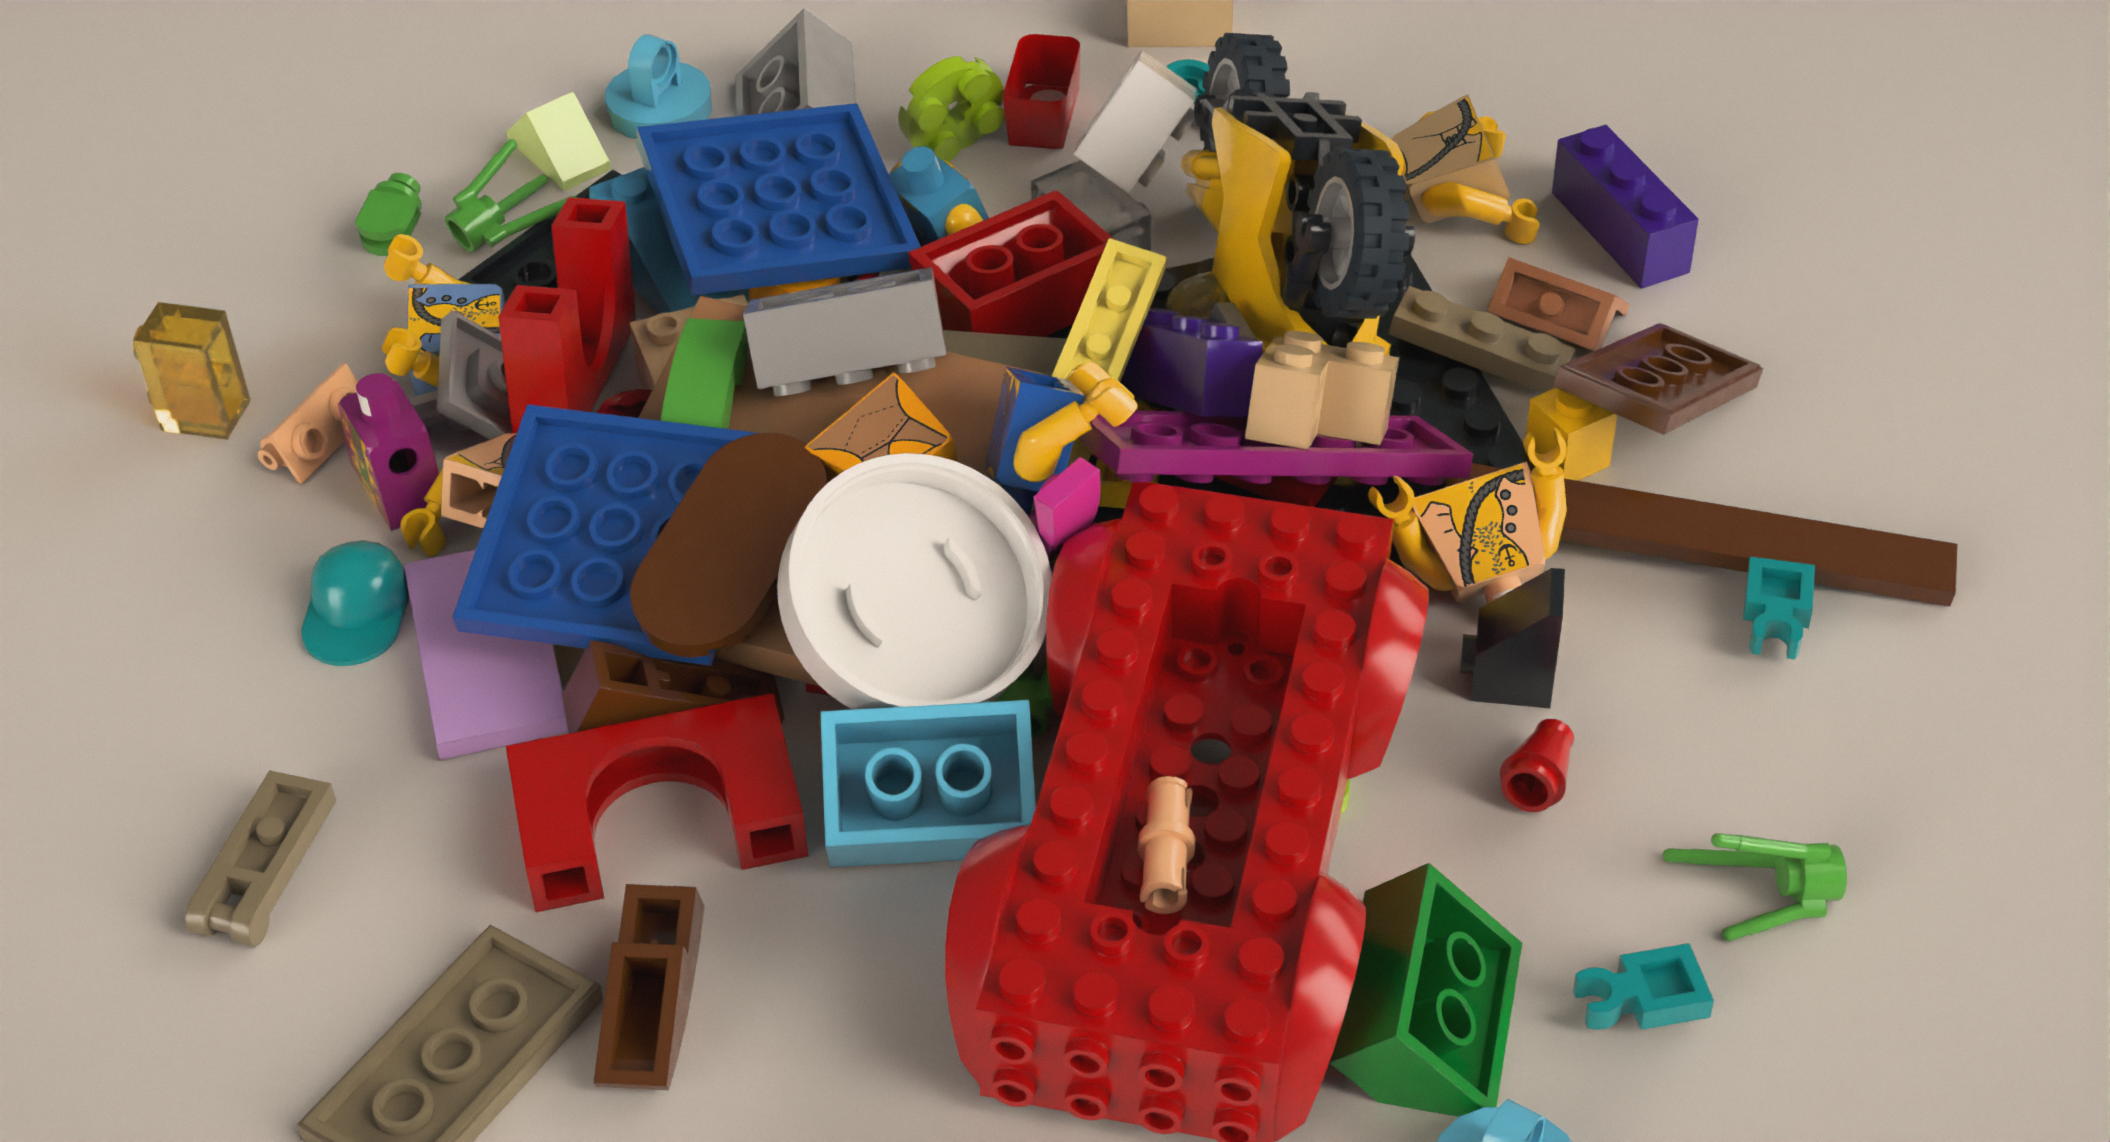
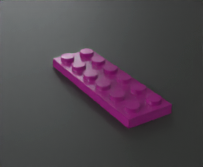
(1203, 446)

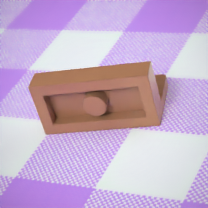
(1555, 305)

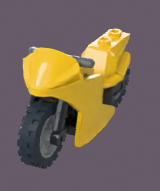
(1298, 200)

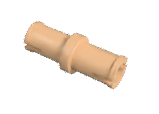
(1166, 845)

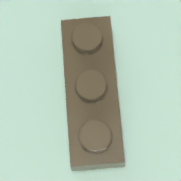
(1479, 339)

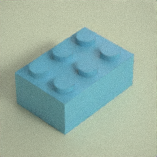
(923, 780)

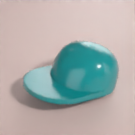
(355, 603)

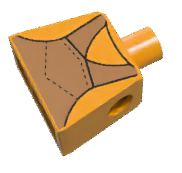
(880, 425)

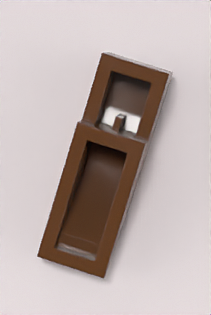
(649, 987)

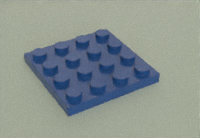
(775, 198)
(576, 523)

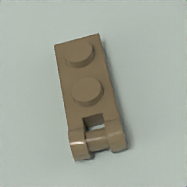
(260, 857)

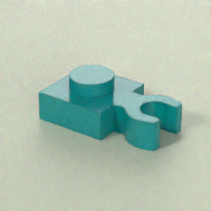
(1778, 602)
(1654, 984)

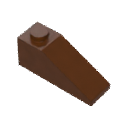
(625, 686)

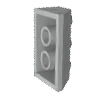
(798, 70)
(845, 331)

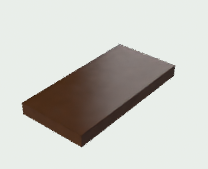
(1659, 377)

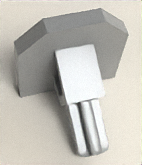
(469, 381)

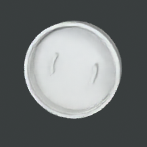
(914, 585)

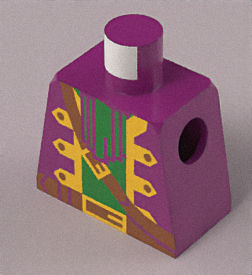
(375, 426)

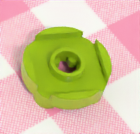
(976, 113)

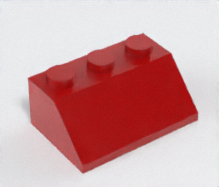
(1017, 269)

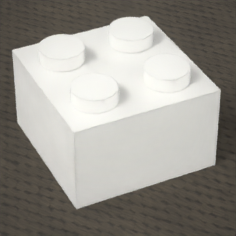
(1136, 122)

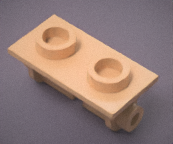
(311, 430)

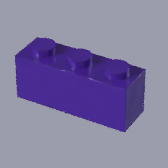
(1624, 206)
(1193, 365)

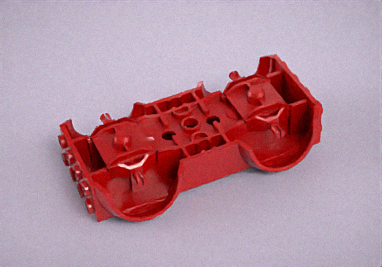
(1164, 633)

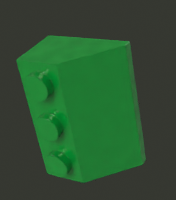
(1429, 998)

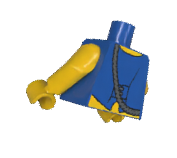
(1042, 418)

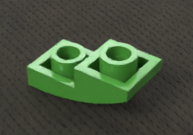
(705, 371)

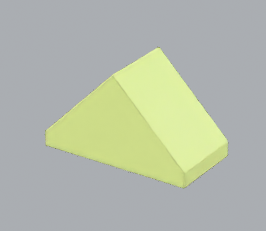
(560, 142)

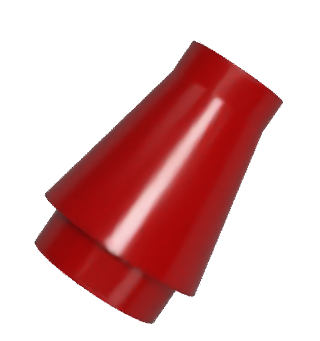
(1538, 769)

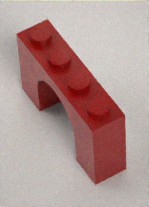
(569, 337)
(573, 777)

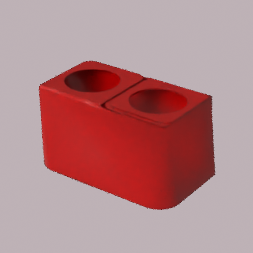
(1041, 62)

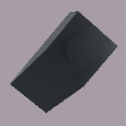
(1517, 644)

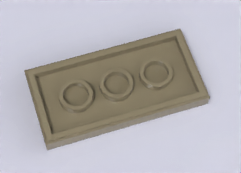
(458, 1049)

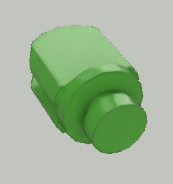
(389, 211)

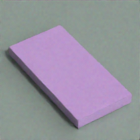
(477, 685)

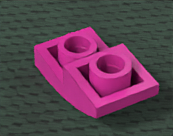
(1066, 505)

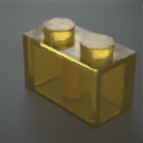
(191, 370)

